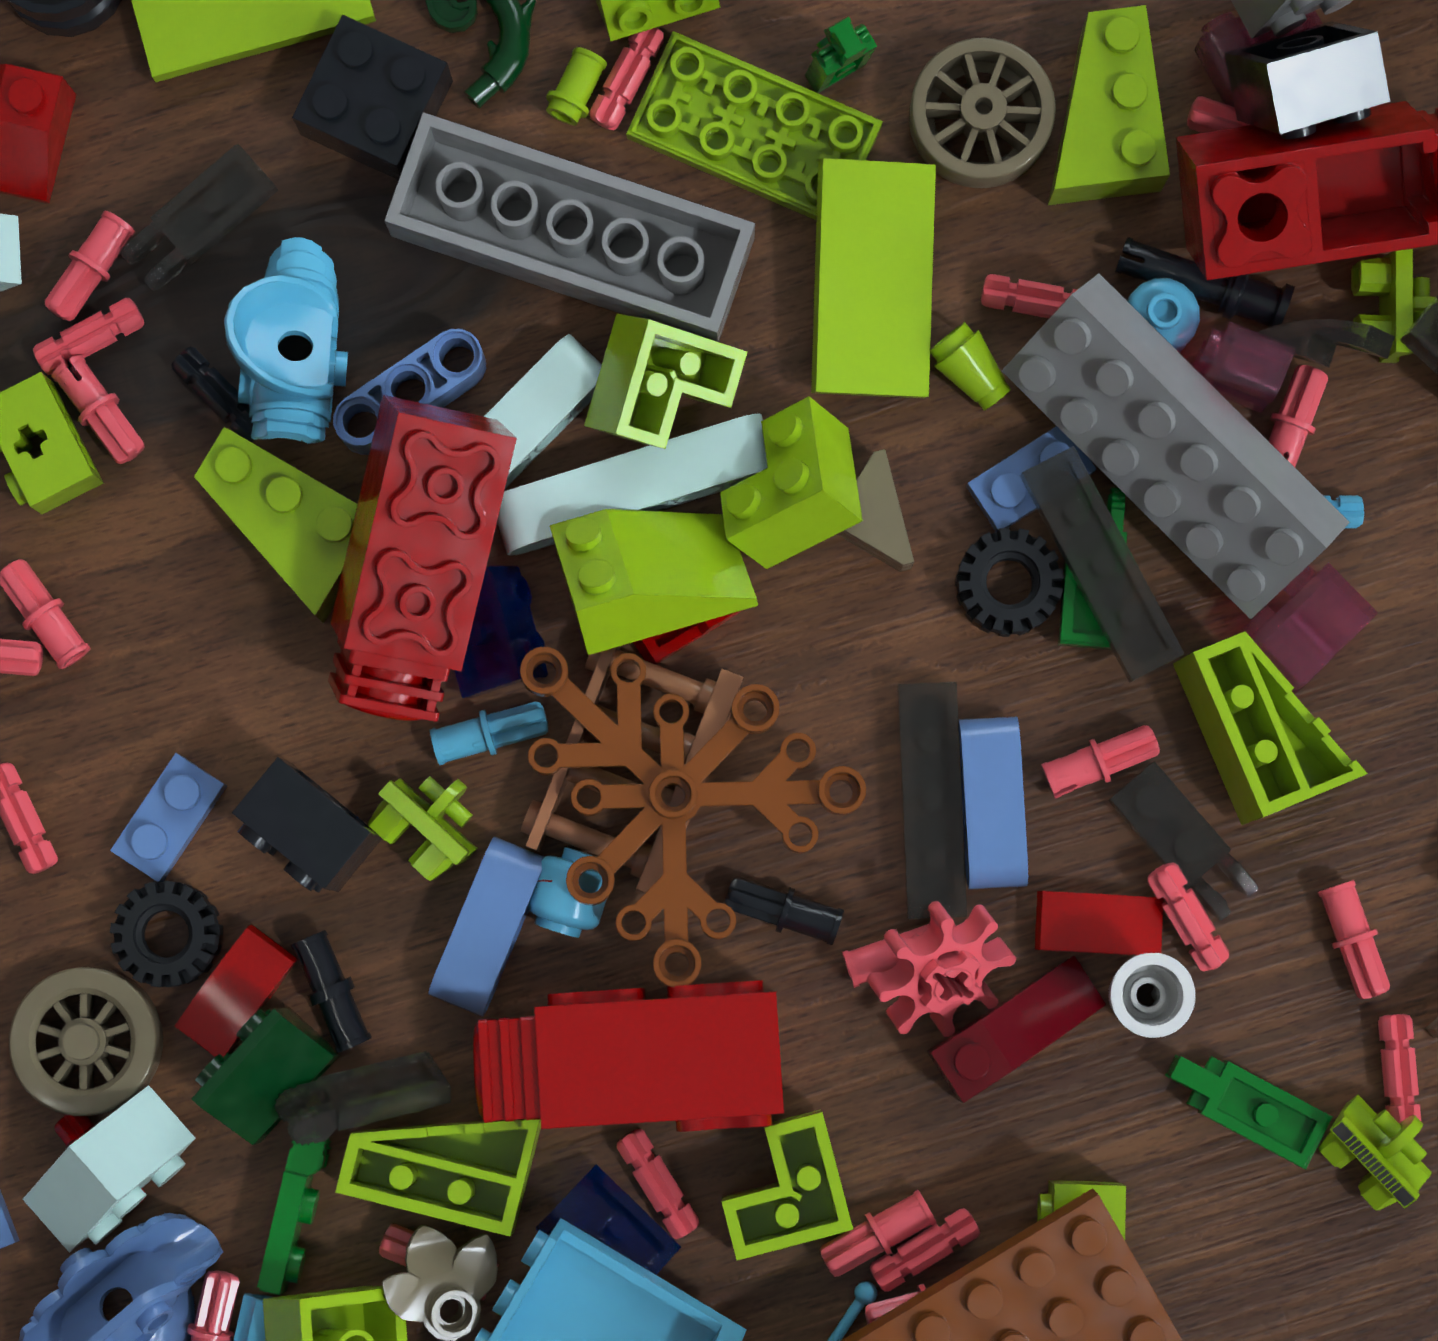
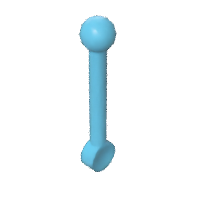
(864, 1294)

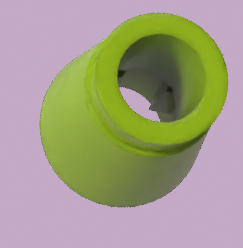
(970, 366)

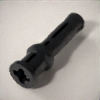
(1233, 295)

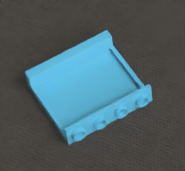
(596, 1294)

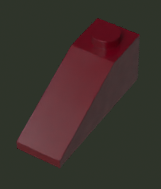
(1016, 1029)

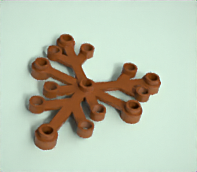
(622, 747)

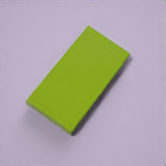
(208, 33)
(746, 124)
(873, 278)

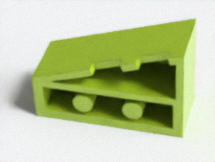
(1113, 113)
(284, 514)
(1259, 730)
(445, 1171)

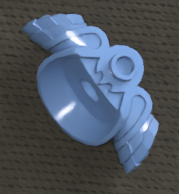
(150, 1261)

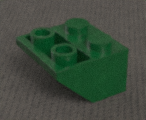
(274, 1055)

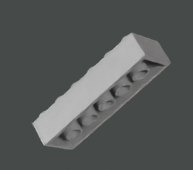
(569, 228)
(1175, 445)

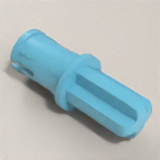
(489, 732)

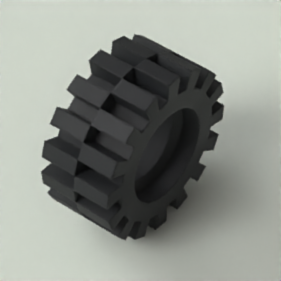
(1017, 547)
(131, 926)

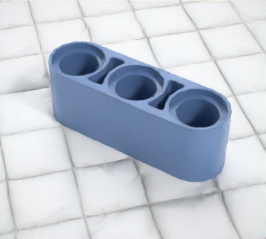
(423, 365)
(993, 803)
(487, 927)

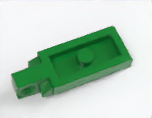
(839, 54)
(1252, 1108)

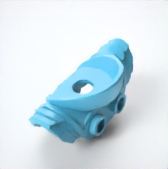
(292, 299)

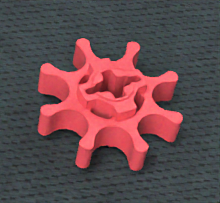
(941, 969)

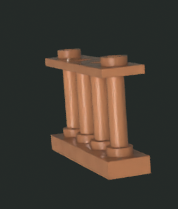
(710, 698)

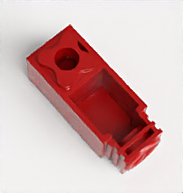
(1310, 198)
(417, 556)
(626, 1059)

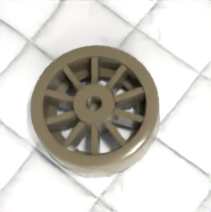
(982, 111)
(86, 1041)

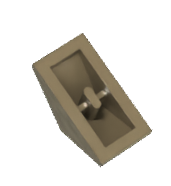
(883, 527)

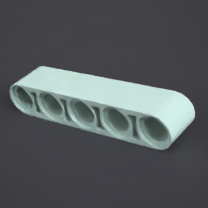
(546, 400)
(636, 480)

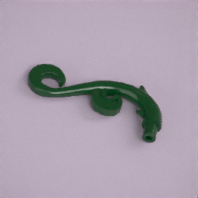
(507, 57)

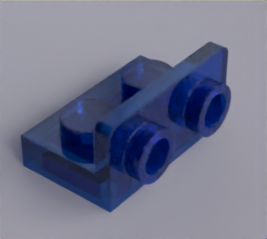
(500, 634)
(614, 1219)

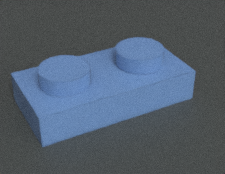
(1001, 490)
(168, 818)

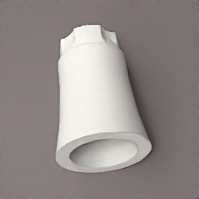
(1172, 995)

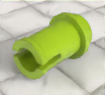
(575, 86)

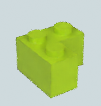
(650, 370)
(803, 492)
(804, 1201)

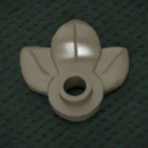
(442, 1273)

